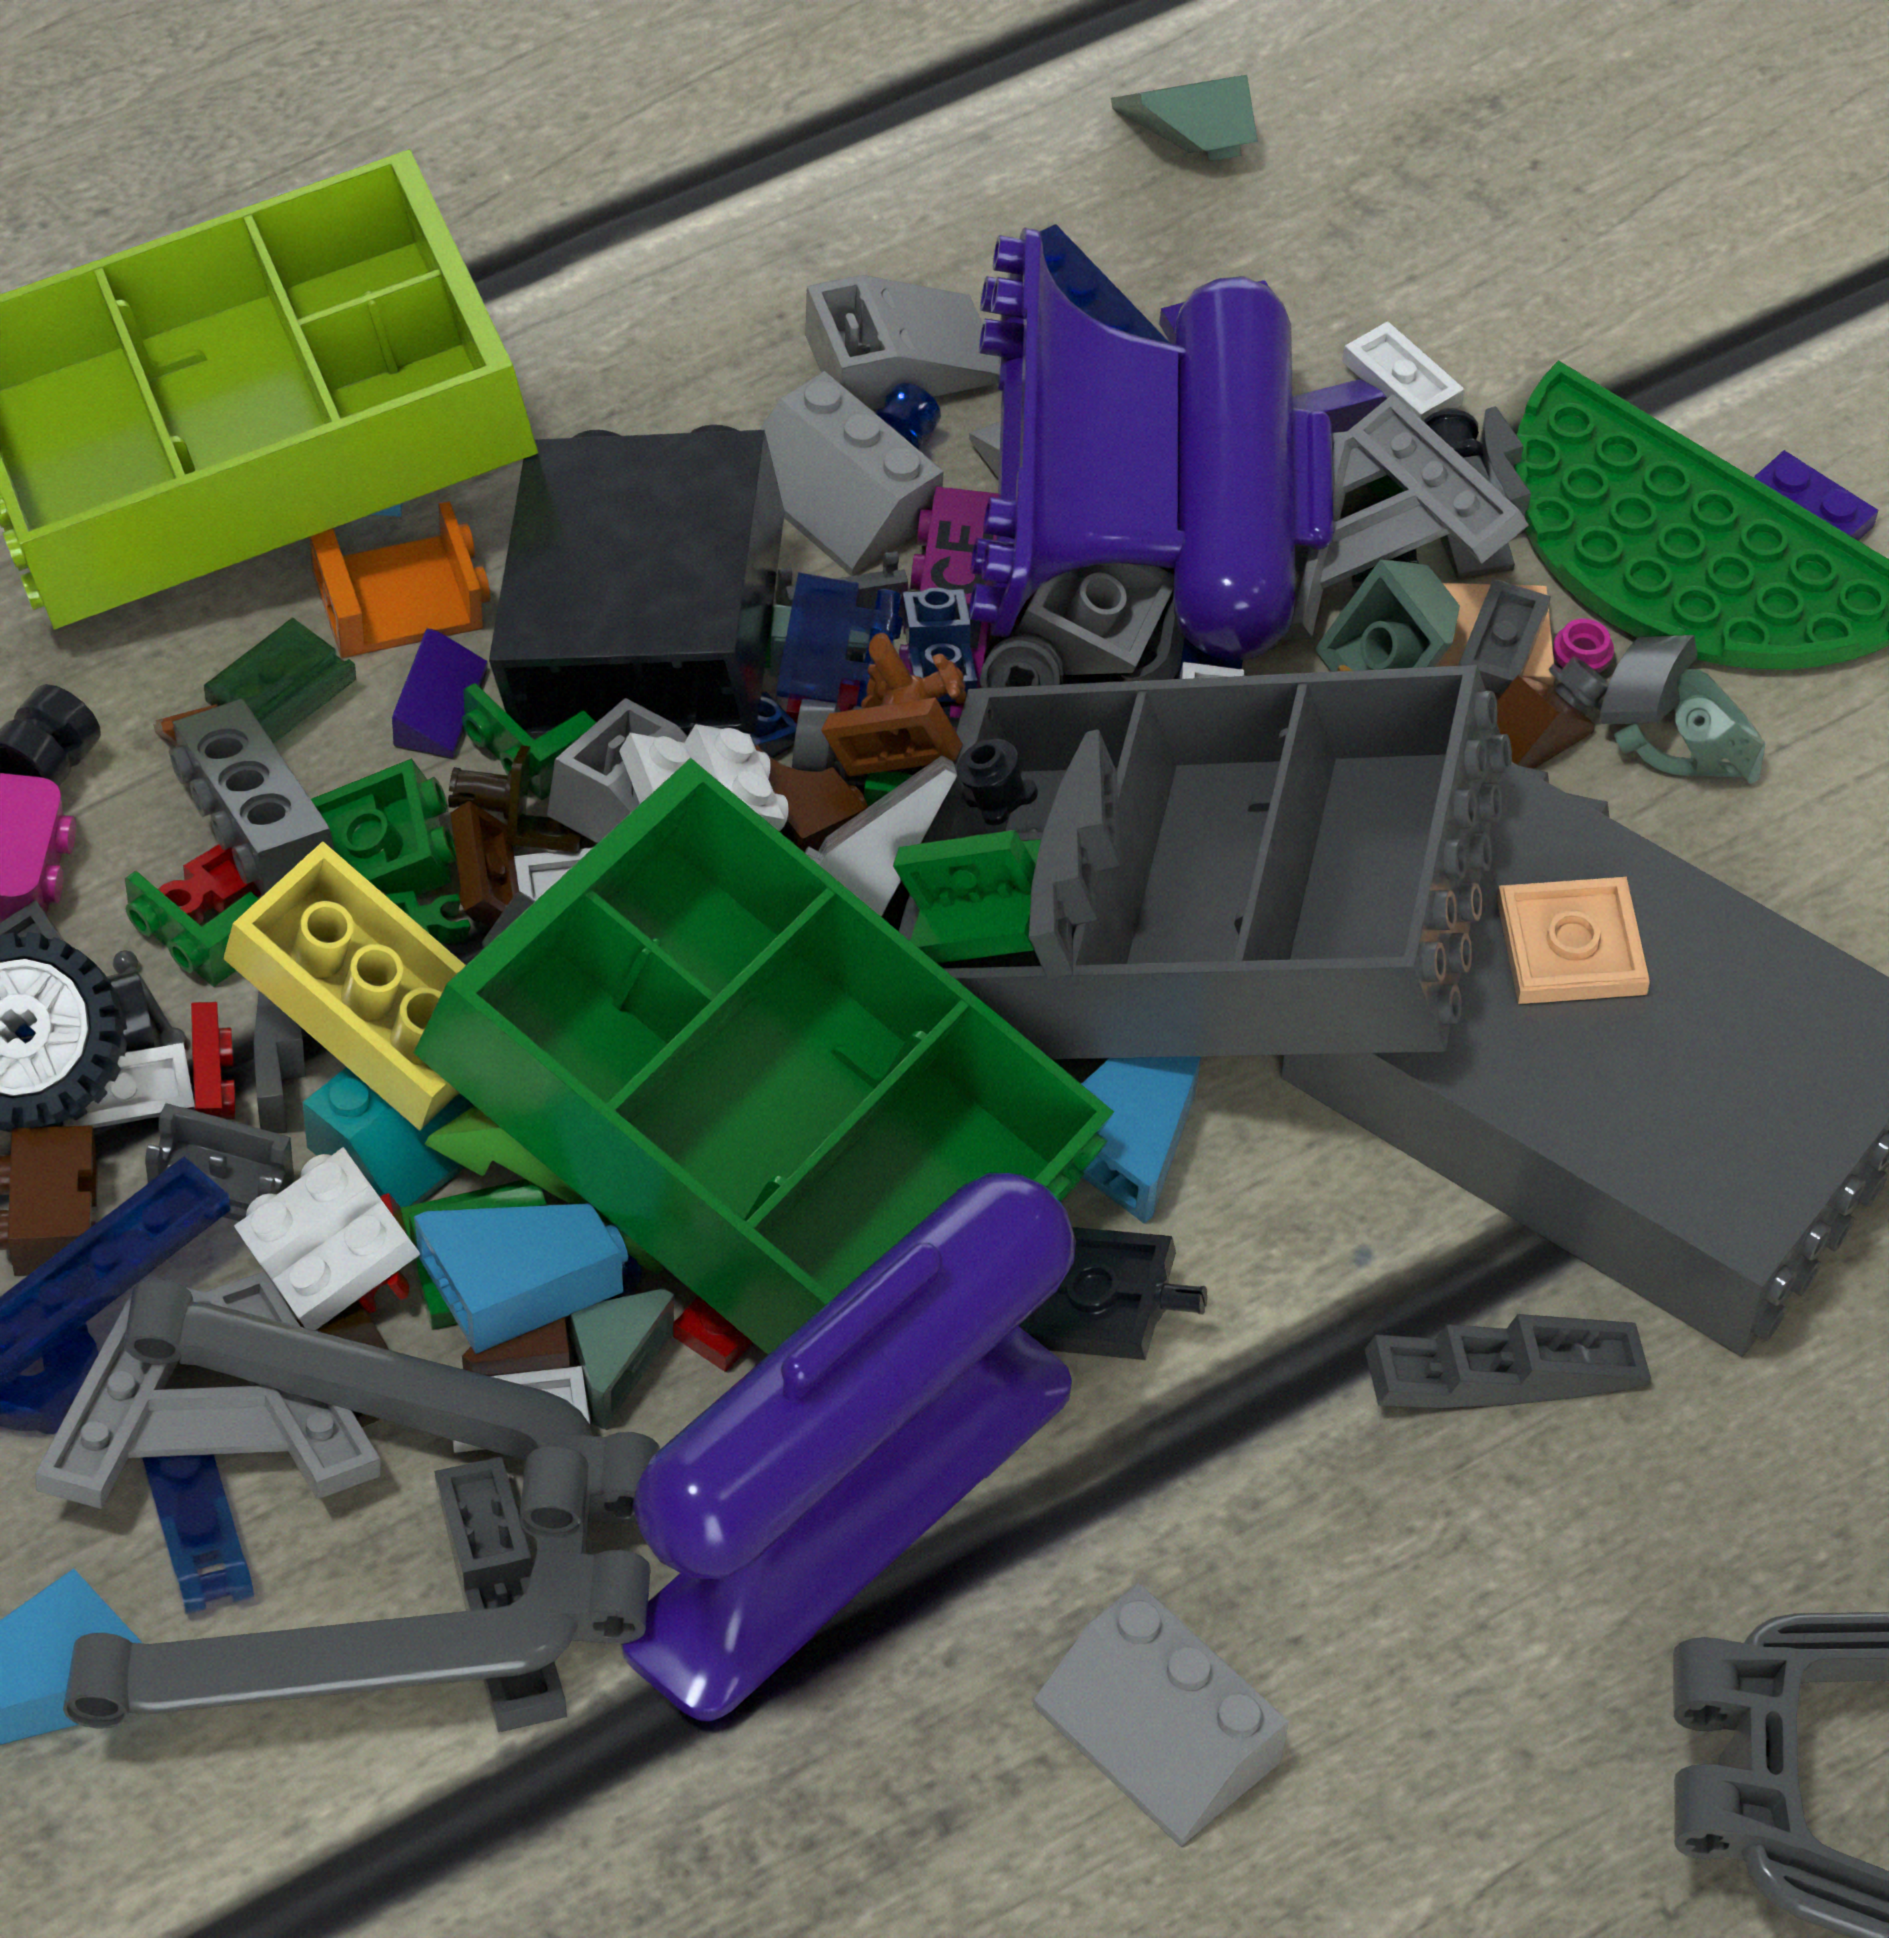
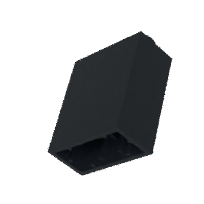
(640, 579)

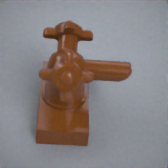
(908, 724)

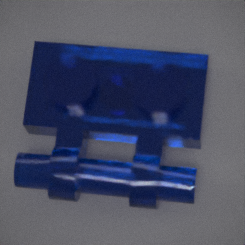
(820, 637)

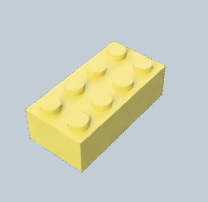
(350, 975)

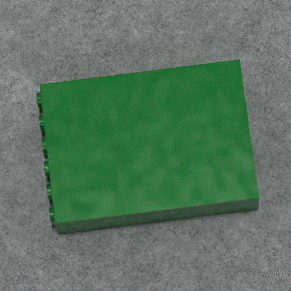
(746, 1060)

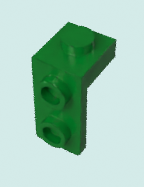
(492, 727)
(189, 944)

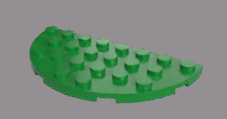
(1686, 541)

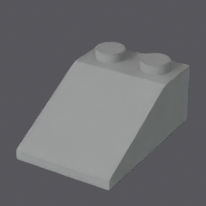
(866, 846)

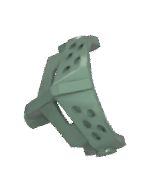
(1711, 729)

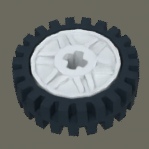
(75, 1028)

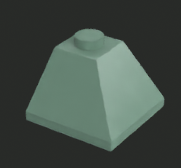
(1197, 116)
(1393, 621)

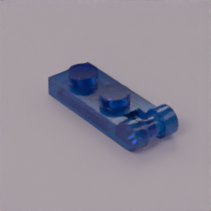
(197, 1529)

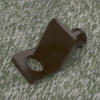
(509, 796)

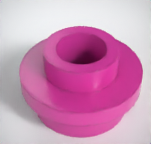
(1584, 640)

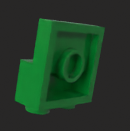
(392, 829)

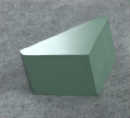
(617, 1345)

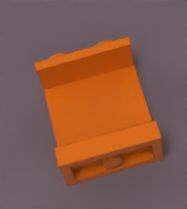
(401, 589)

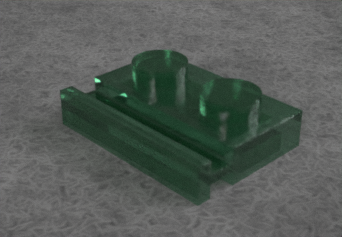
(283, 678)

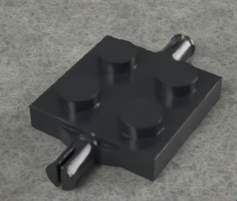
(1113, 1296)

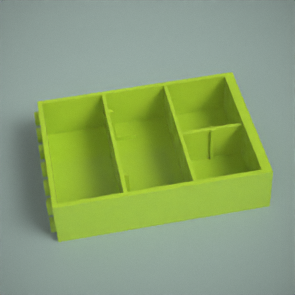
(244, 389)

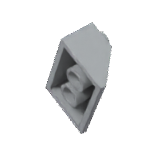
(847, 474)
(1162, 1715)

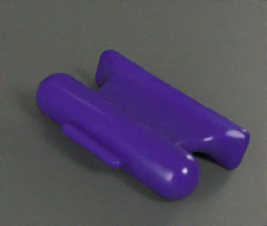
(1151, 454)
(850, 1442)

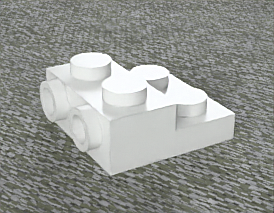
(721, 752)
(325, 1238)

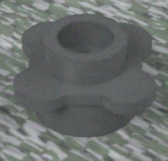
(1579, 684)

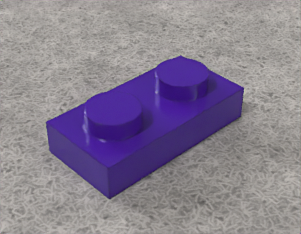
(1818, 494)

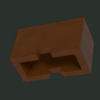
(49, 1190)

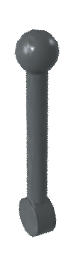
(127, 961)

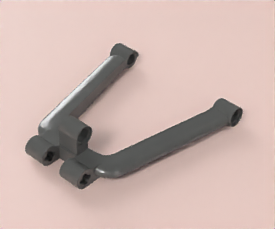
(565, 1486)
(1753, 1797)

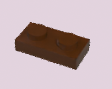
(483, 863)

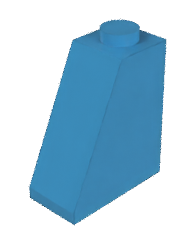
(1149, 1115)
(519, 1266)
(38, 1654)

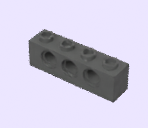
(247, 792)

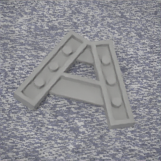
(1438, 499)
(130, 1415)

